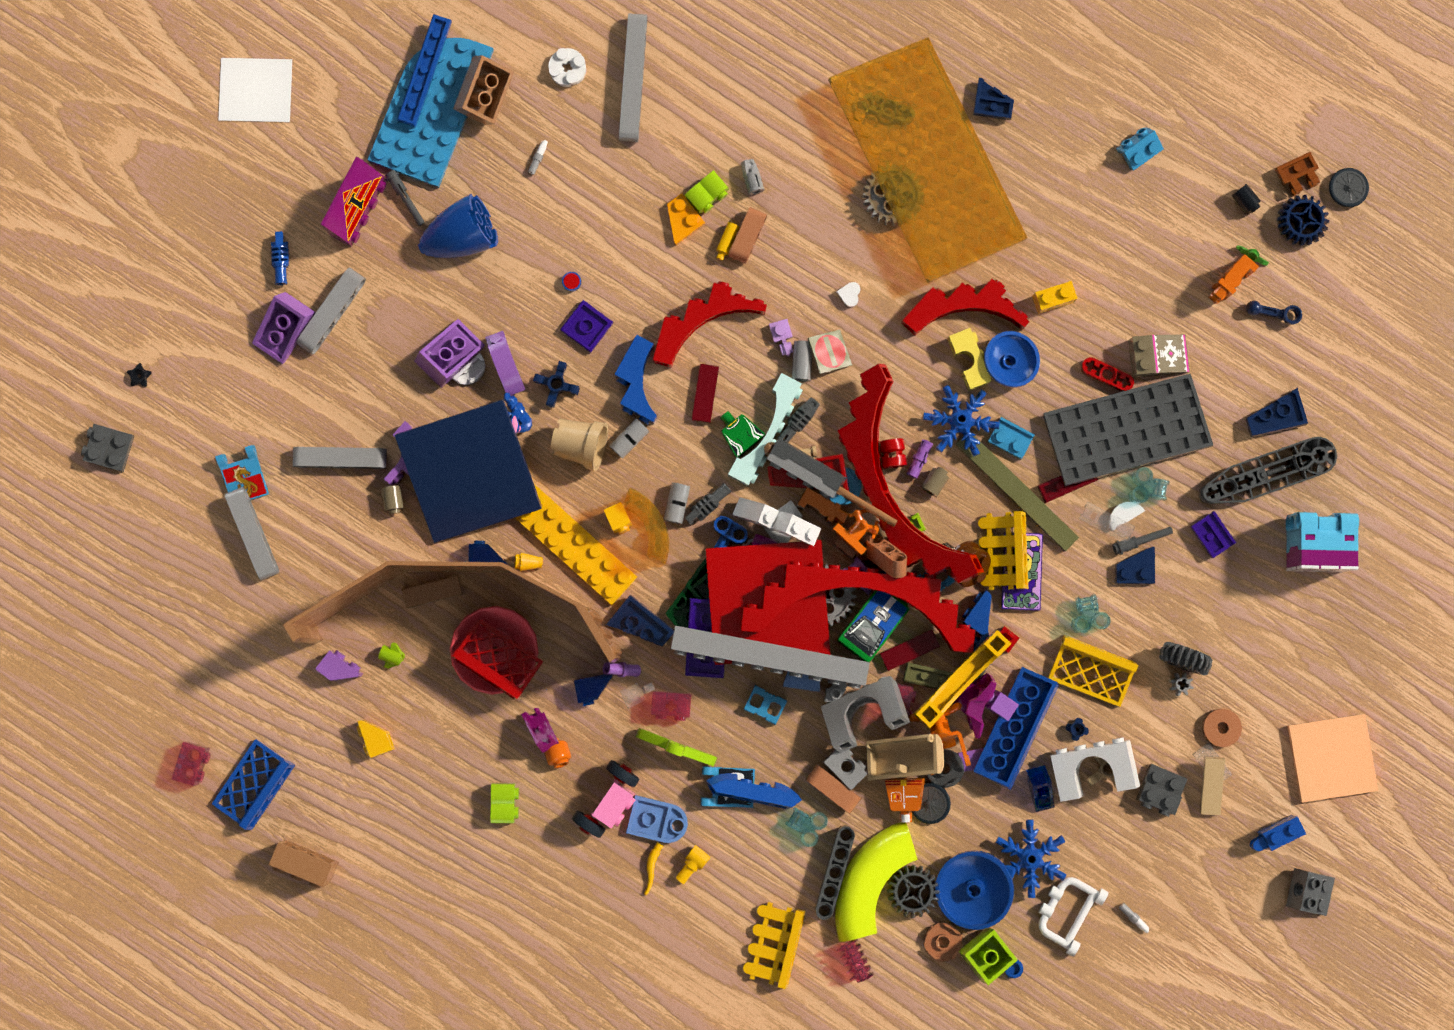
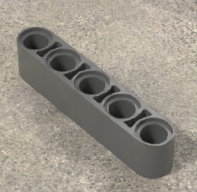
(835, 882)

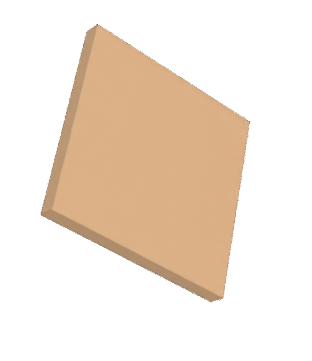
(1332, 758)

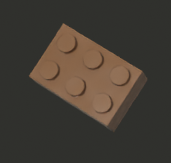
(483, 90)
(303, 864)

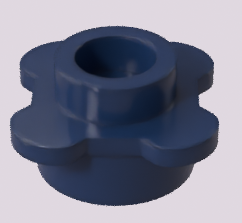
(1077, 734)

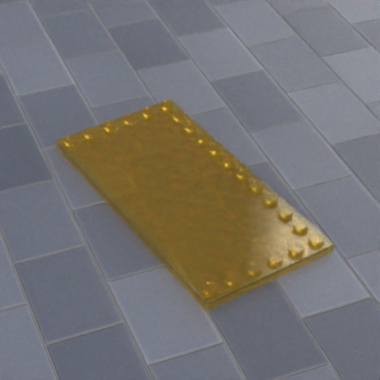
(927, 159)

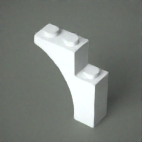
(776, 520)

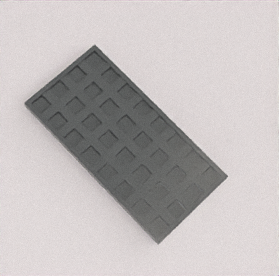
(1127, 429)

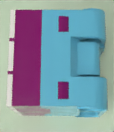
(1322, 542)

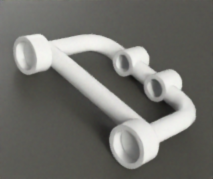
(1047, 910)

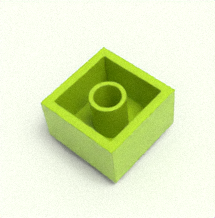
(987, 955)

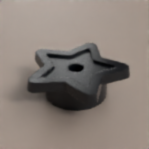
(134, 375)

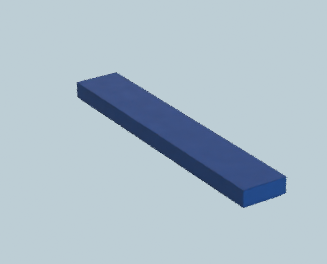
(424, 70)

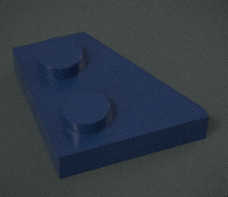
(991, 102)
(1137, 568)

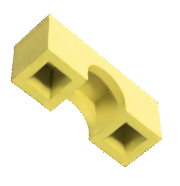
(966, 343)

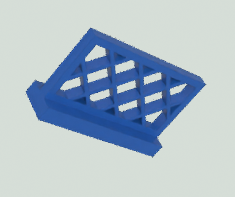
(267, 793)

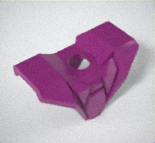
(974, 700)

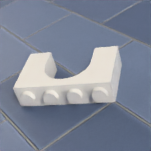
(1117, 754)

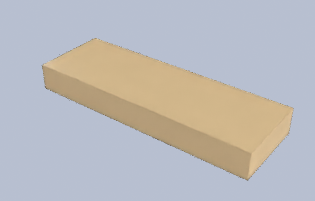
(1212, 785)

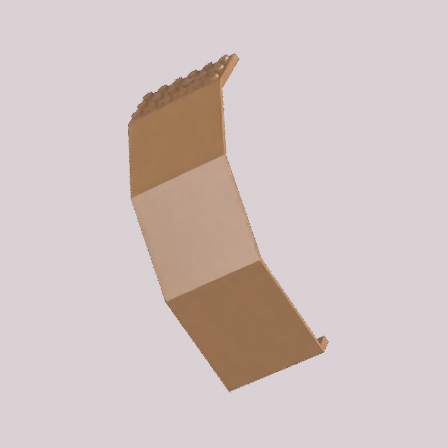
(303, 626)

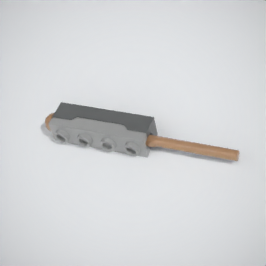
(816, 475)

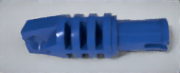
(280, 258)

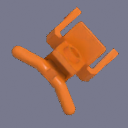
(942, 729)

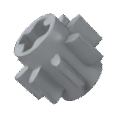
(1176, 687)

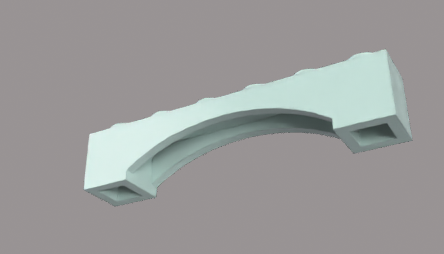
(786, 391)

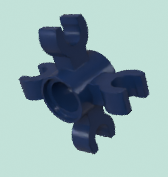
(561, 368)

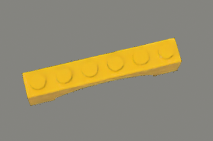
(963, 676)

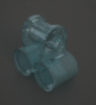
(1152, 487)
(1089, 614)
(805, 824)

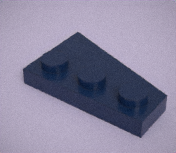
(1278, 416)
(641, 622)

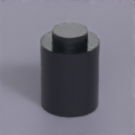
(1247, 199)

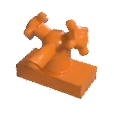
(857, 531)

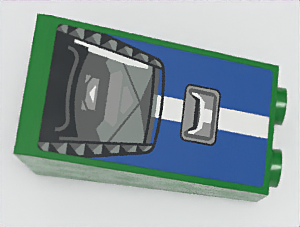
(873, 625)

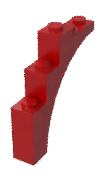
(963, 299)
(721, 303)

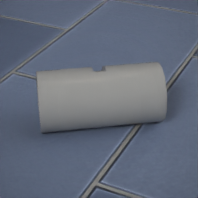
(802, 361)
(629, 438)
(676, 503)

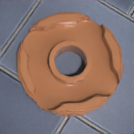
(1233, 725)
(938, 930)

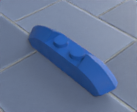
(729, 786)

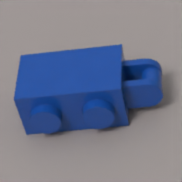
(1278, 834)

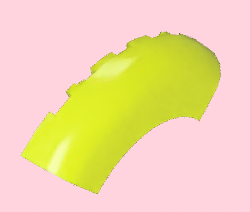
(867, 876)

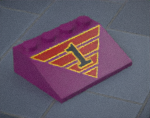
(353, 202)

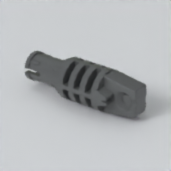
(799, 419)
(707, 504)

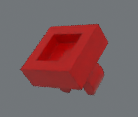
(1010, 636)

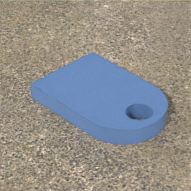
(654, 820)

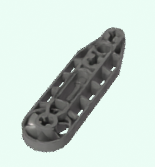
(1258, 475)

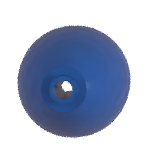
(459, 230)

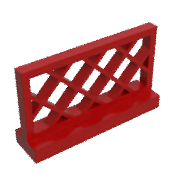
(486, 673)

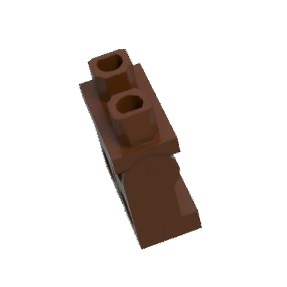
(822, 506)

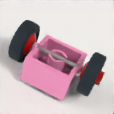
(612, 805)

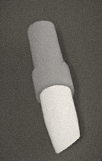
(537, 158)
(1134, 917)

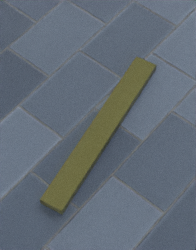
(1021, 495)

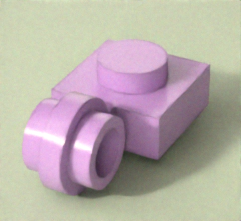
(781, 332)

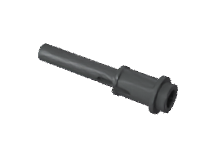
(398, 186)
(1120, 547)

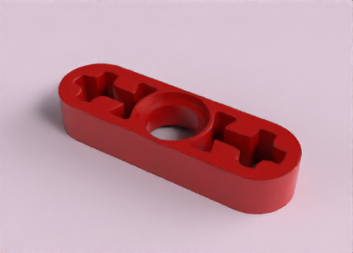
(1096, 363)

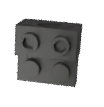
(1310, 892)

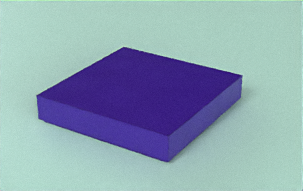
(586, 326)

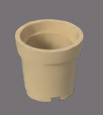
(580, 442)

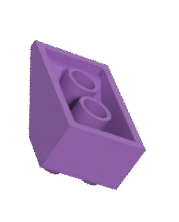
(282, 326)
(449, 353)

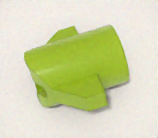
(391, 655)

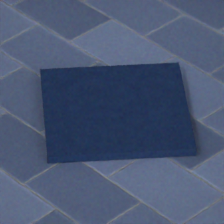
(468, 471)

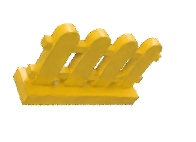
(1018, 540)
(776, 954)

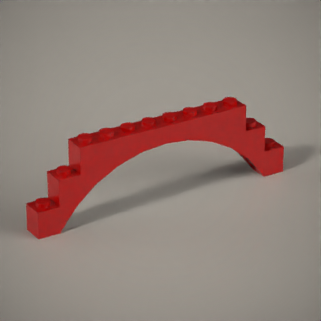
(862, 445)
(807, 580)

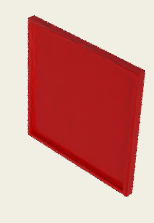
(738, 579)

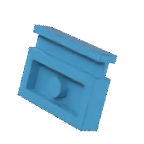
(1011, 438)

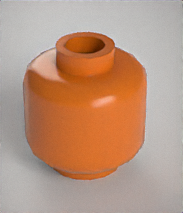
(558, 754)

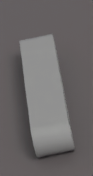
(331, 311)
(339, 457)
(252, 533)

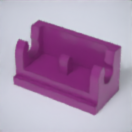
(540, 729)

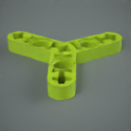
(676, 748)

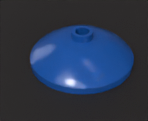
(1020, 353)

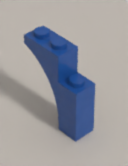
(631, 372)

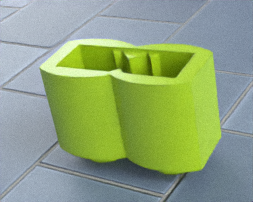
(707, 192)
(503, 803)

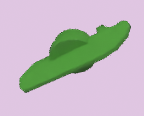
(1253, 254)

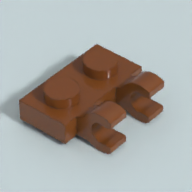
(1296, 169)

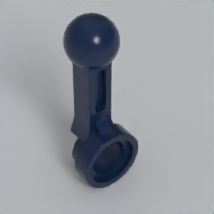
(1254, 308)

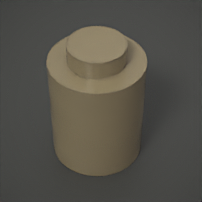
(935, 481)
(392, 499)

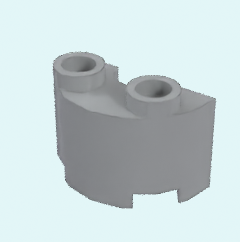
(835, 692)

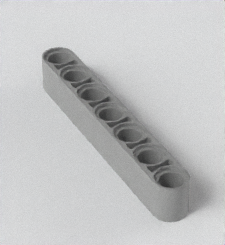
(633, 77)

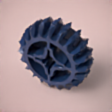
(1318, 224)

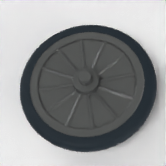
(1348, 187)
(934, 804)

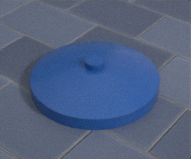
(974, 890)

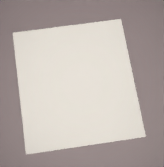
(255, 89)

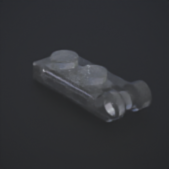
(1107, 523)

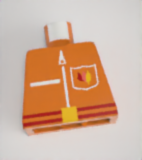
(905, 796)

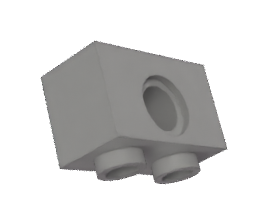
(851, 777)

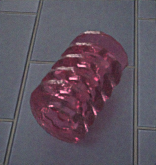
(854, 960)

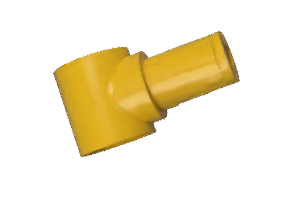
(695, 860)

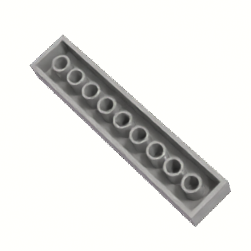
(770, 655)

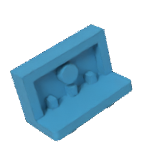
(1140, 147)

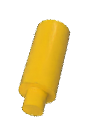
(727, 240)

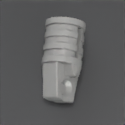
(752, 177)

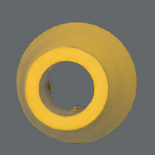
(527, 562)

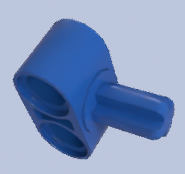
(726, 536)

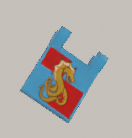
(244, 473)

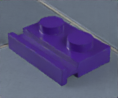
(1213, 534)

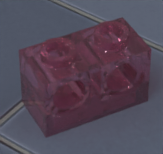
(186, 761)

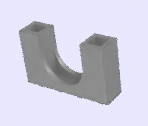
(840, 712)

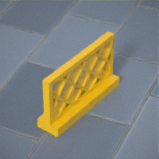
(1102, 657)

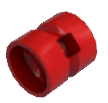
(889, 447)

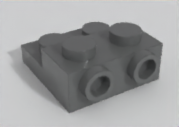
(107, 447)
(1161, 790)

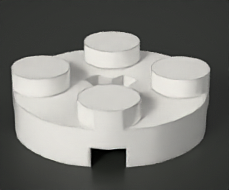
(572, 76)

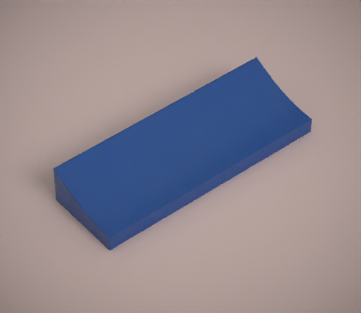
(1013, 738)

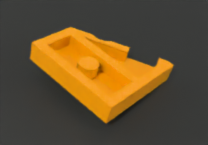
(683, 218)

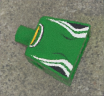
(740, 433)

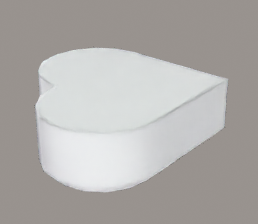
(849, 294)

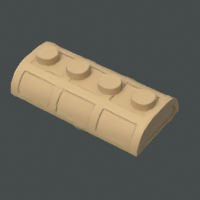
(905, 756)

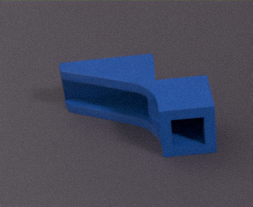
(978, 617)

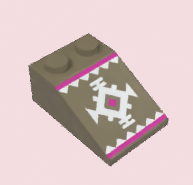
(1158, 355)

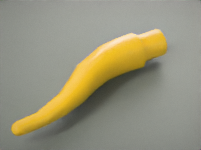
(655, 852)

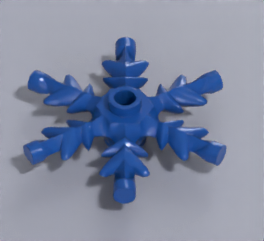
(956, 425)
(1023, 854)

